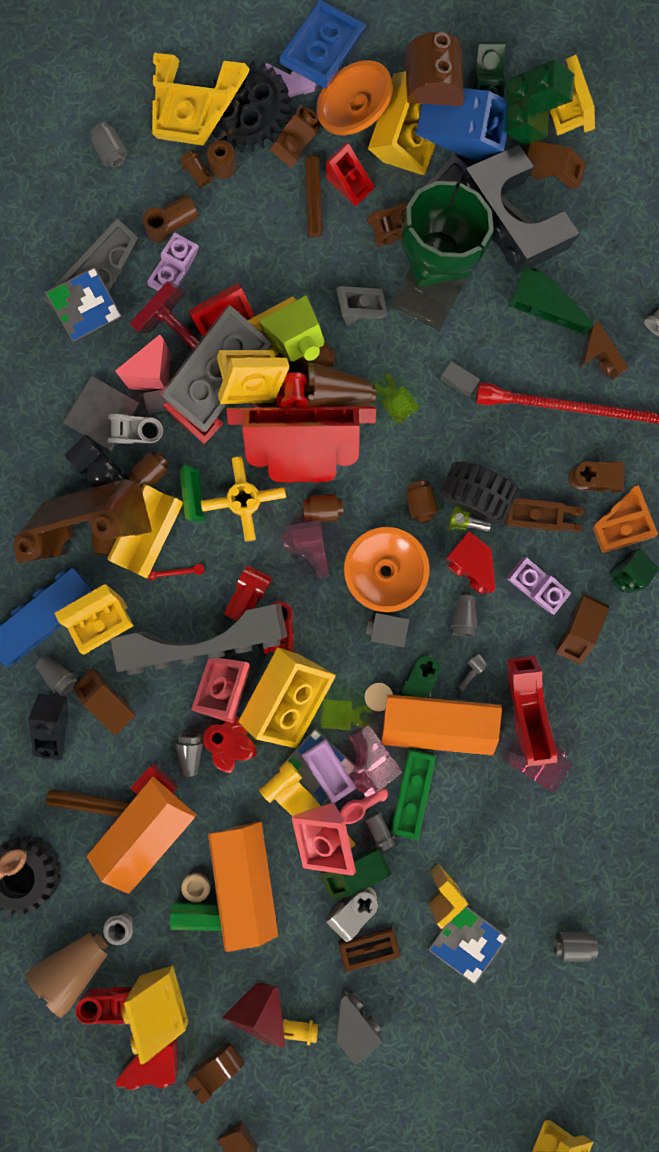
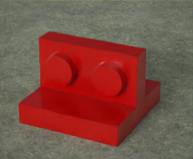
(208, 311)

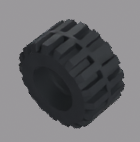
(478, 491)
(45, 874)

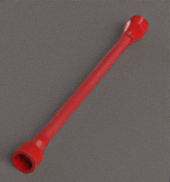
(490, 394)

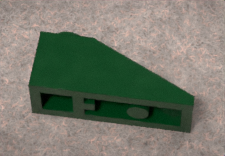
(545, 299)

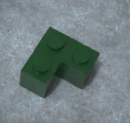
(531, 98)

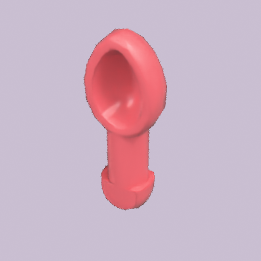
(356, 809)

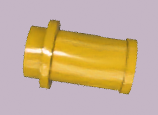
(300, 1031)

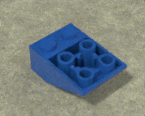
(468, 130)

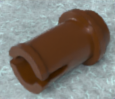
(192, 163)

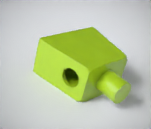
(294, 330)

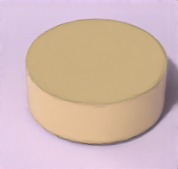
(376, 696)
(196, 887)

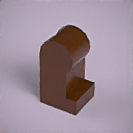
(214, 1072)

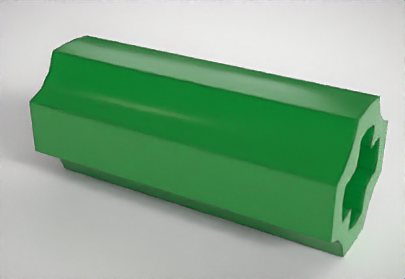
(195, 917)

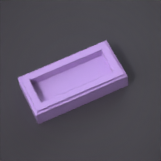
(329, 771)

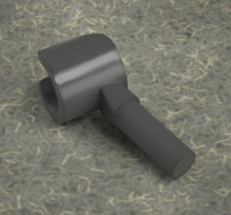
(477, 664)

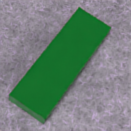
(413, 794)

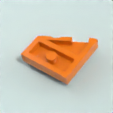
(625, 523)

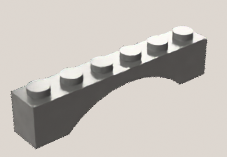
(144, 649)

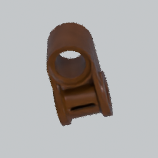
(390, 221)
(602, 476)

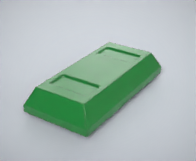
(192, 493)

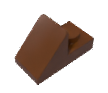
(600, 346)

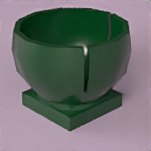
(443, 238)

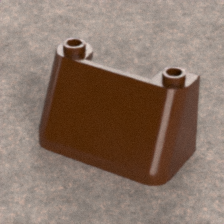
(111, 509)

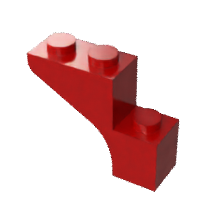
(530, 712)

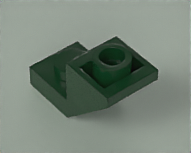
(490, 66)
(369, 869)

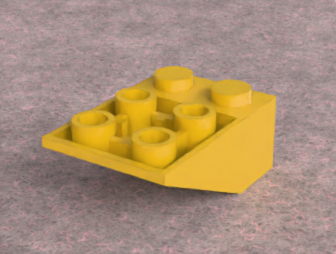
(154, 1012)

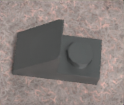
(361, 303)

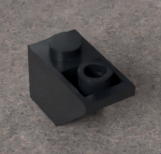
(48, 726)

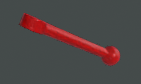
(198, 569)

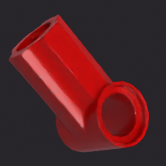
(249, 591)

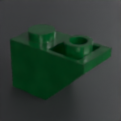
(634, 572)

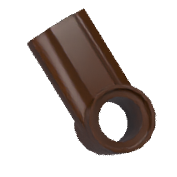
(171, 216)

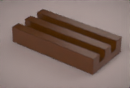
(389, 932)

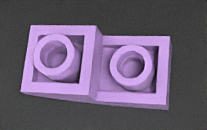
(174, 262)
(538, 586)

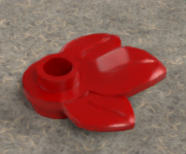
(234, 745)

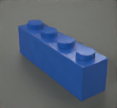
(37, 619)

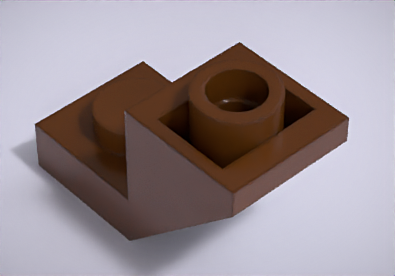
(295, 135)
(557, 161)
(584, 629)
(103, 702)

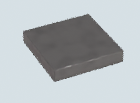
(92, 408)

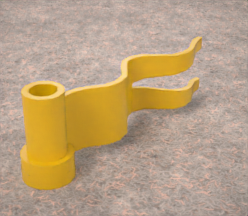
(290, 793)

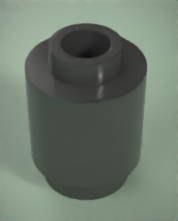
(108, 145)
(575, 946)

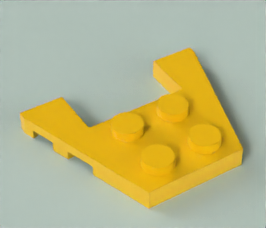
(189, 111)

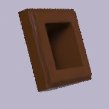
(238, 1140)

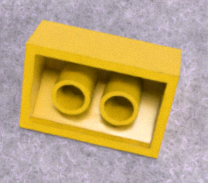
(395, 132)
(286, 699)

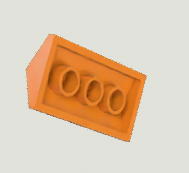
(441, 724)
(140, 837)
(243, 886)

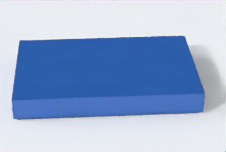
(322, 44)

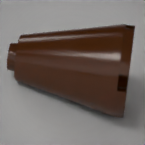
(336, 388)

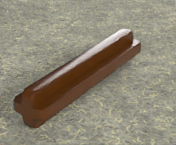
(313, 196)
(86, 803)

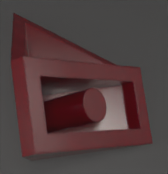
(259, 1014)

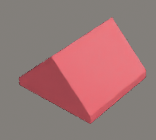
(148, 368)
(221, 688)
(324, 840)

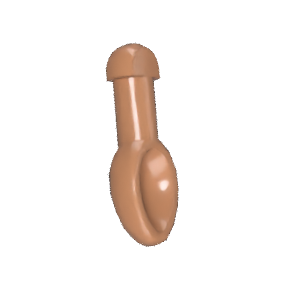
(12, 862)

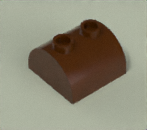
(434, 70)

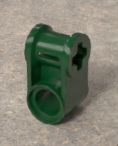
(421, 685)

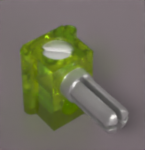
(460, 521)

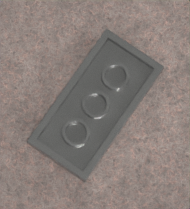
(197, 382)

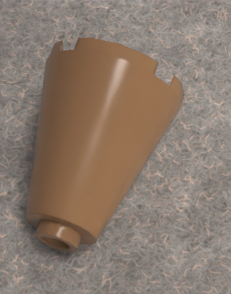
(67, 972)

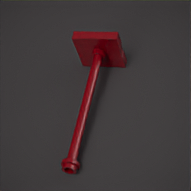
(160, 310)

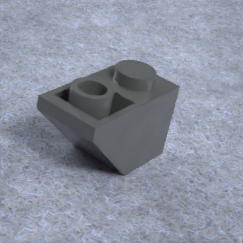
(355, 1030)

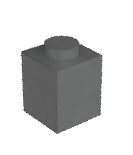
(387, 630)

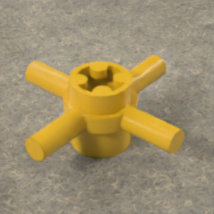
(243, 487)

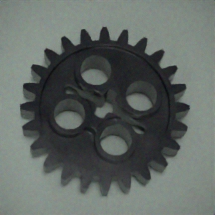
(249, 108)

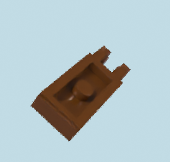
(542, 516)

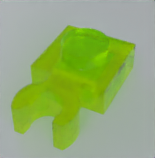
(398, 402)
(339, 715)

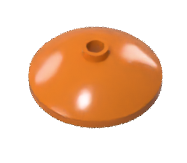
(355, 98)
(401, 554)

